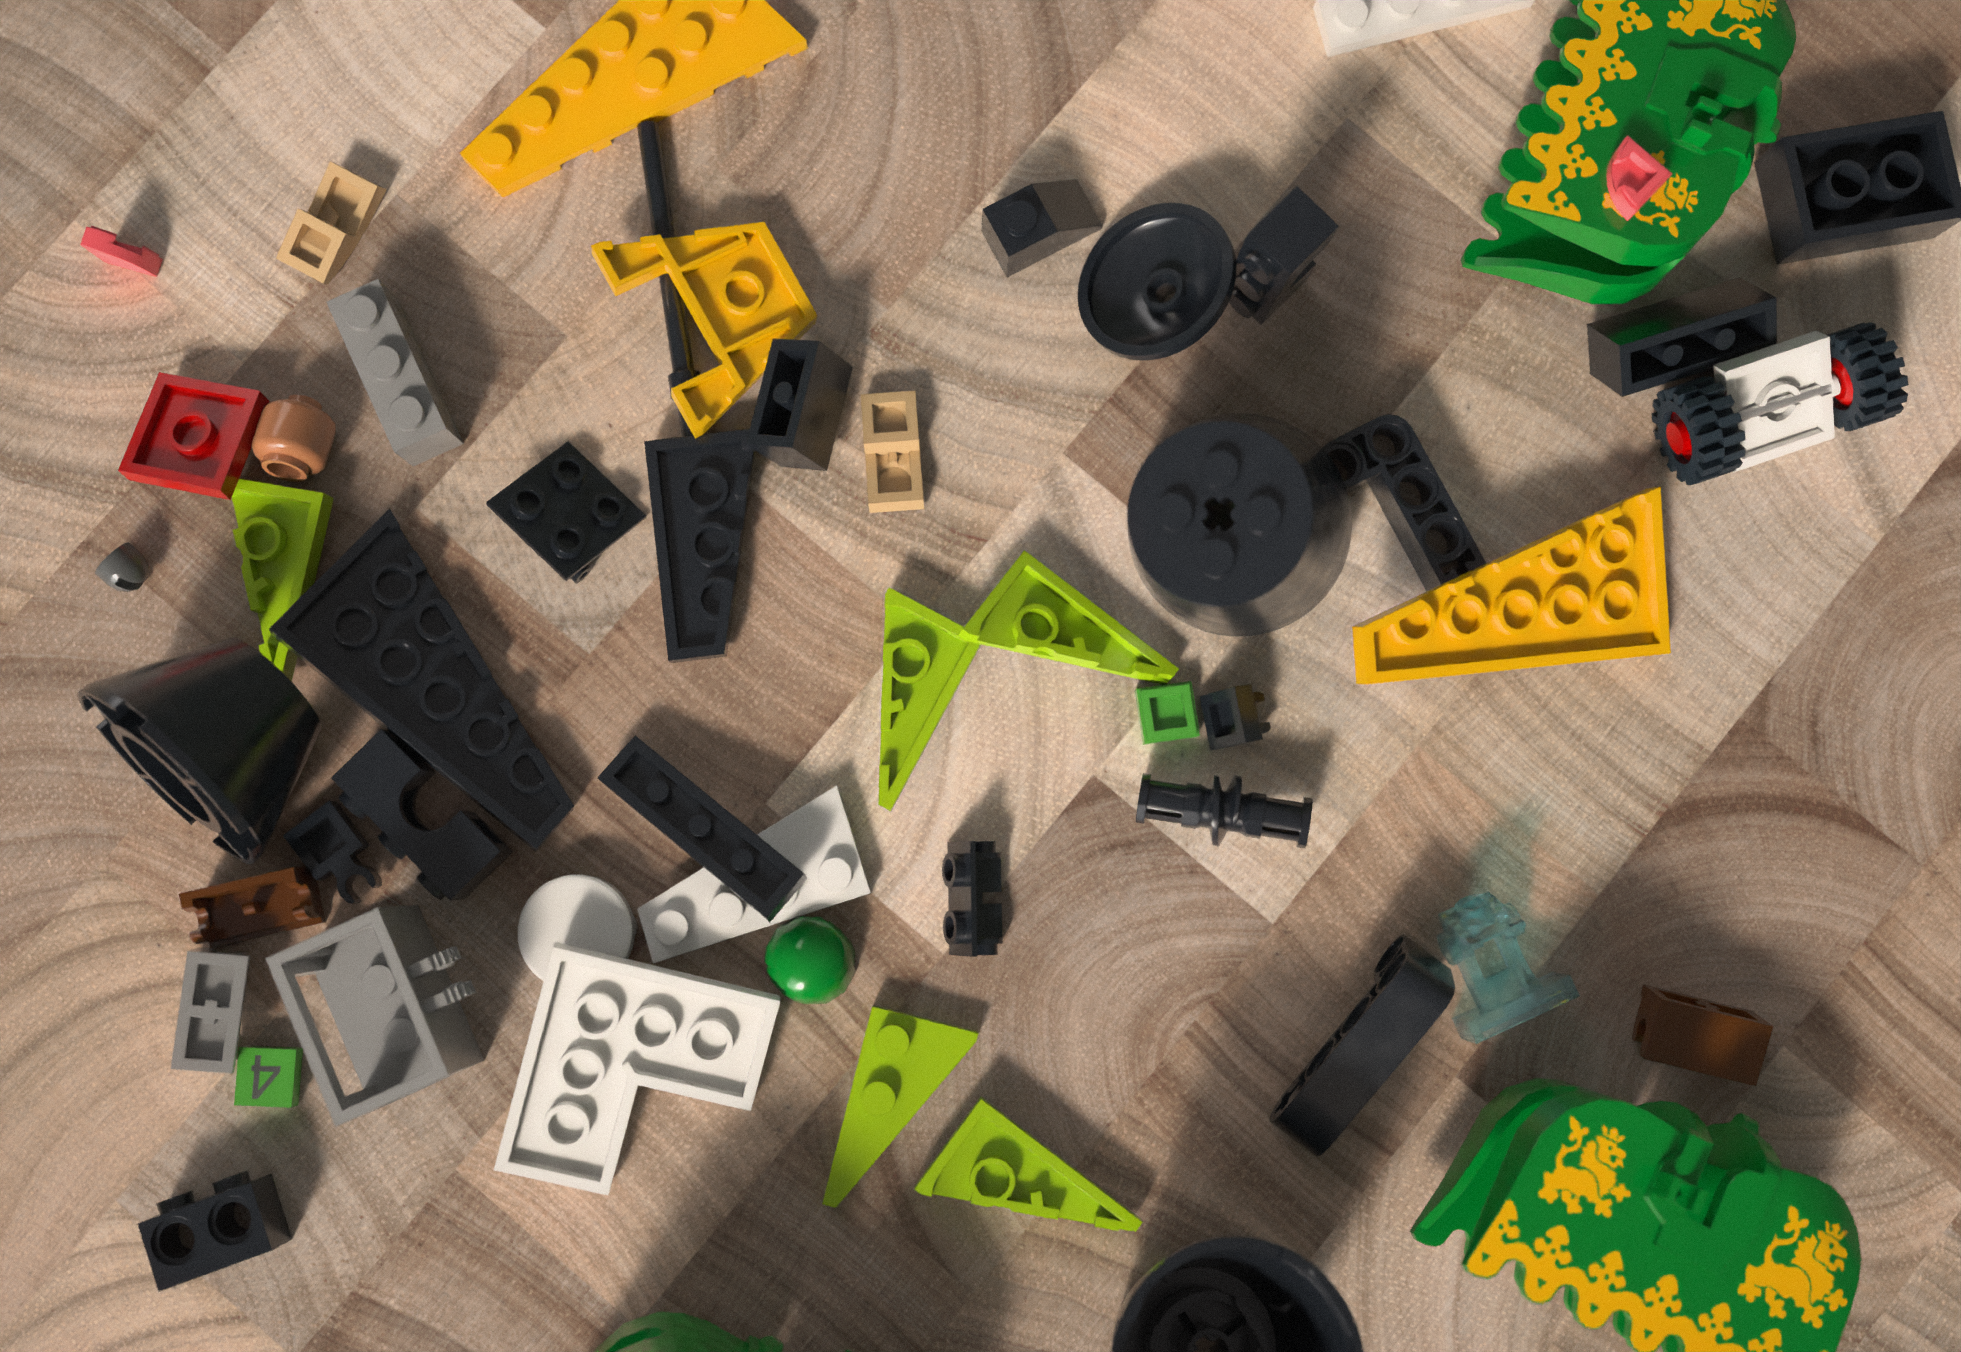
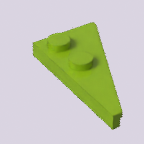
(281, 549)
(1049, 619)
(920, 676)
(895, 1075)
(1005, 1166)

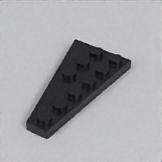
(406, 661)

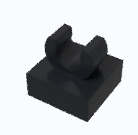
(1233, 717)

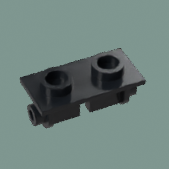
(969, 924)

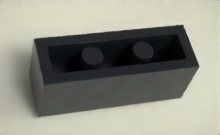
(1681, 336)

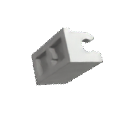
(210, 1010)

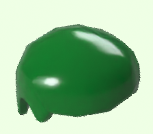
(810, 960)

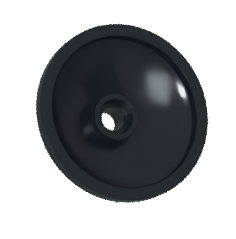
(1140, 265)

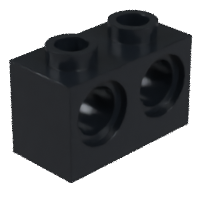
(216, 1233)

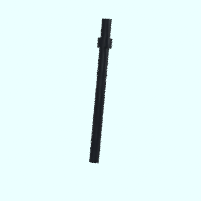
(662, 224)

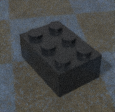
(1859, 187)

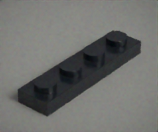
(703, 828)

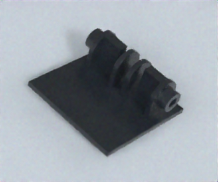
(566, 511)

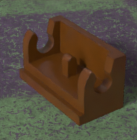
(254, 907)
(1701, 1035)

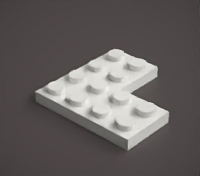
(619, 1026)

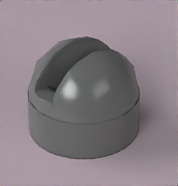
(124, 569)

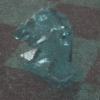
(1509, 994)

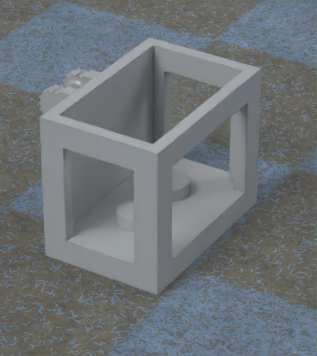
(388, 1004)

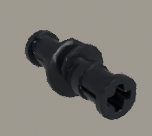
(1224, 811)

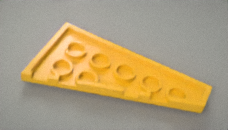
(623, 71)
(1556, 601)

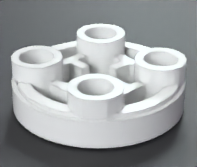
(576, 913)

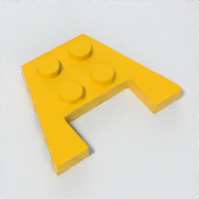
(736, 294)

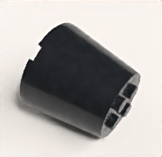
(1286, 531)
(1241, 1297)

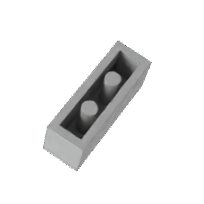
(394, 373)

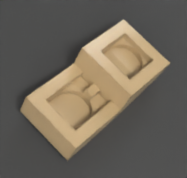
(333, 225)
(892, 451)

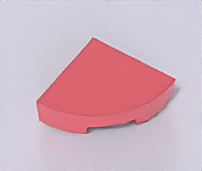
(1633, 177)
(105, 247)

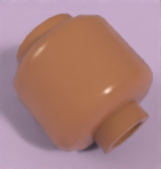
(294, 438)

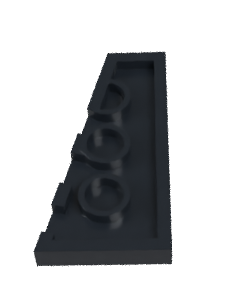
(699, 525)

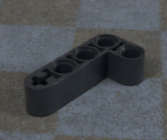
(1408, 521)
(1367, 1047)

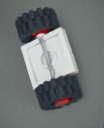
(1779, 401)

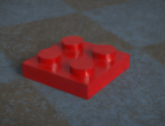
(193, 436)

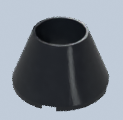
(212, 737)

